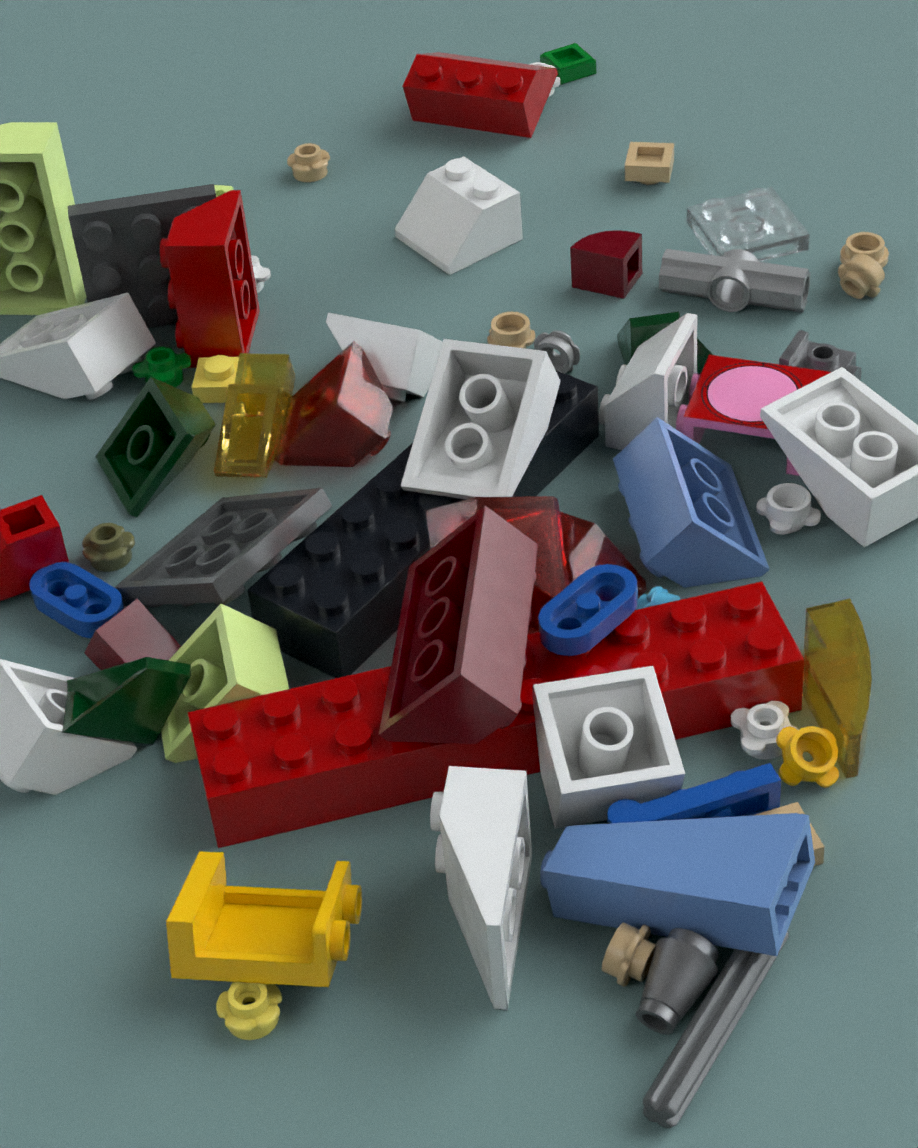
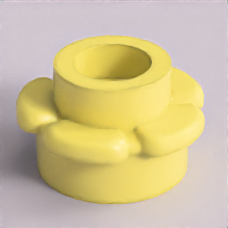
(254, 1019)

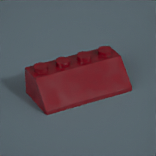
(462, 636)

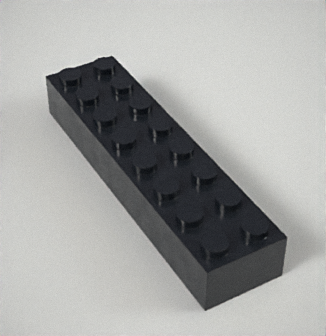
(347, 579)

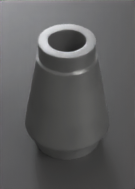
(676, 978)

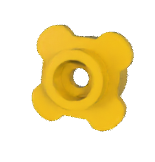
(819, 744)

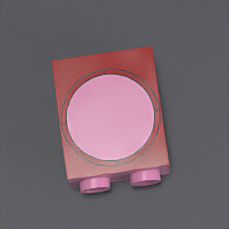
(733, 392)

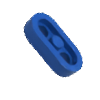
(74, 597)
(588, 609)

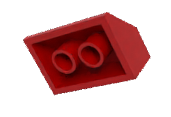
(477, 93)
(212, 279)

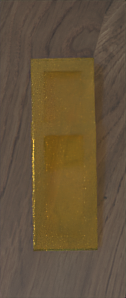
(254, 415)
(838, 678)

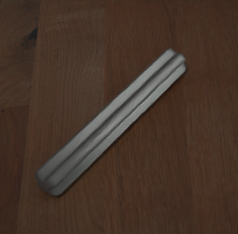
(705, 1036)

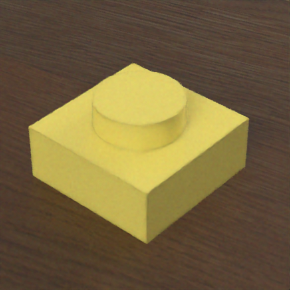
(213, 377)

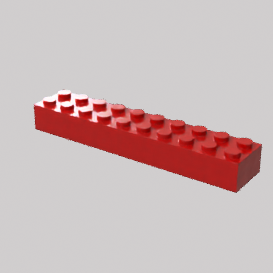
(318, 747)

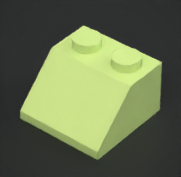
(229, 662)

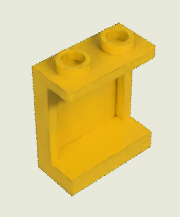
(260, 931)

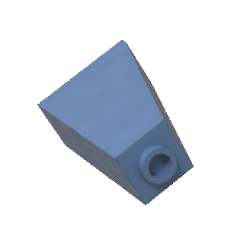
(712, 876)

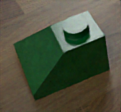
(153, 443)

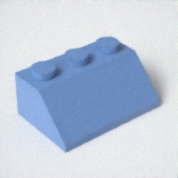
(687, 510)

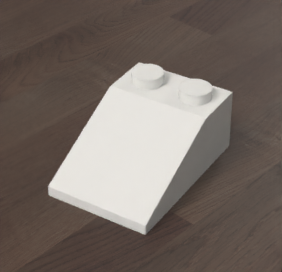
(77, 348)
(481, 420)
(850, 453)
(486, 865)

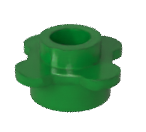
(163, 365)

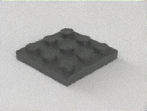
(120, 247)
(225, 548)

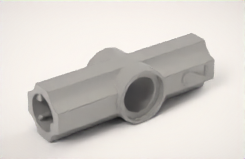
(734, 280)

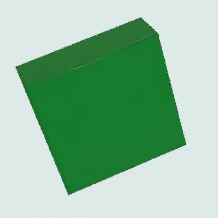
(571, 62)

